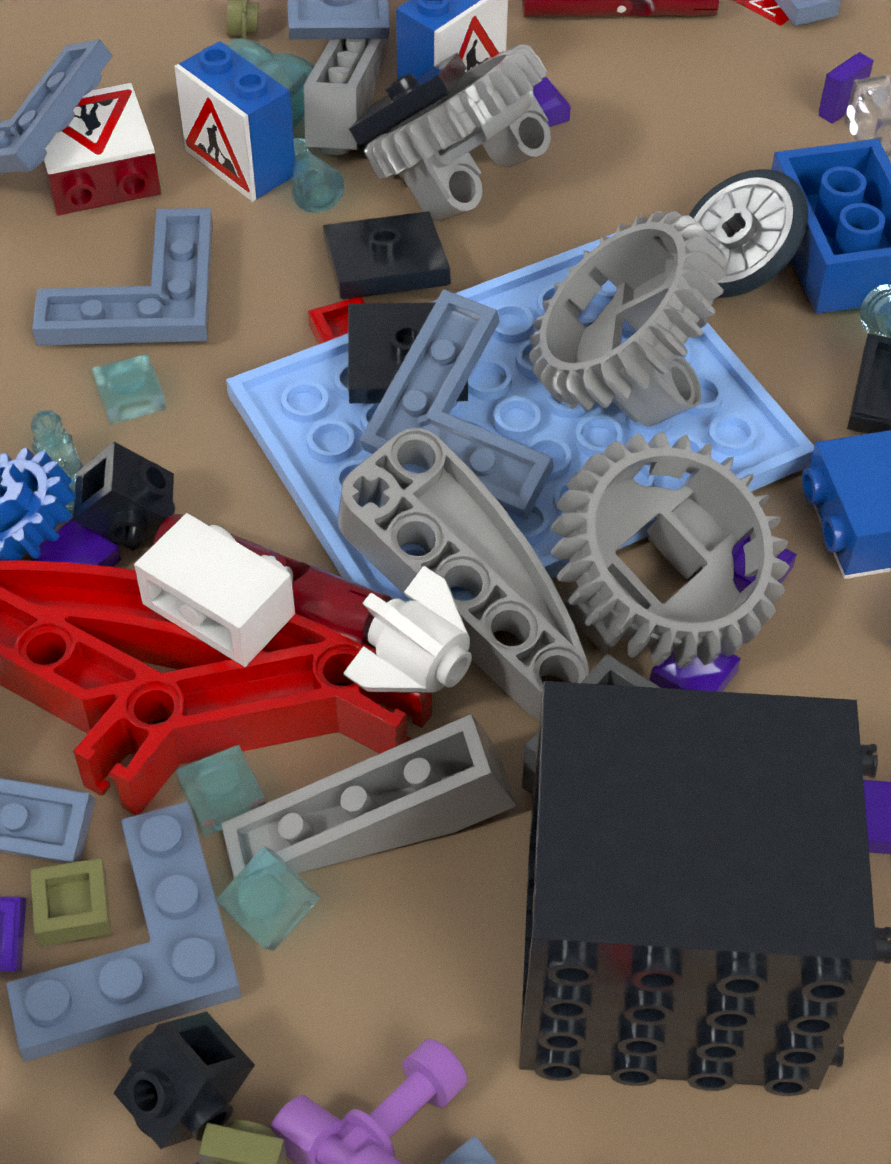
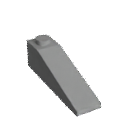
(340, 92)
(381, 803)

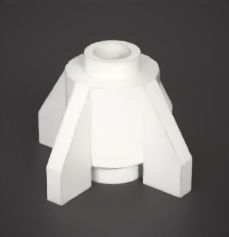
(416, 642)

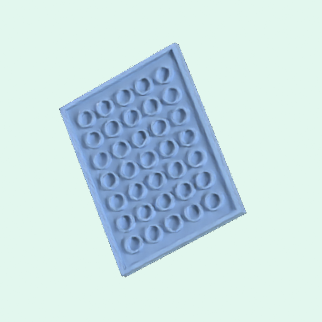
(313, 434)

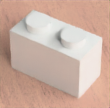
(216, 588)

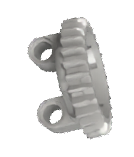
(486, 107)
(665, 291)
(691, 531)

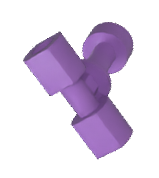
(359, 1138)

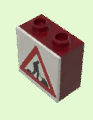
(102, 154)

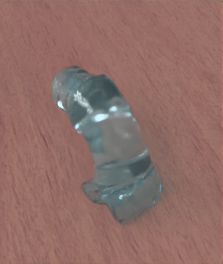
(57, 443)

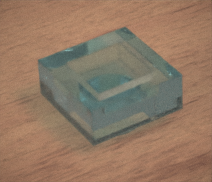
(128, 389)
(219, 788)
(268, 898)

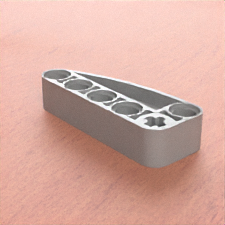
(472, 548)

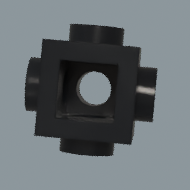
(123, 496)
(183, 1079)

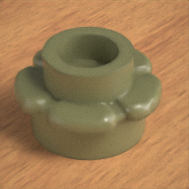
(242, 17)

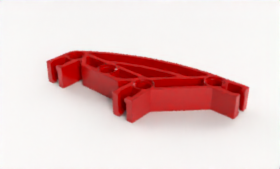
(101, 635)

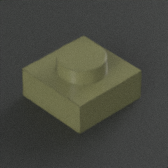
(70, 902)
(241, 1144)

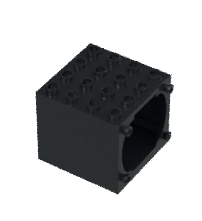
(696, 887)

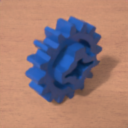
(31, 502)

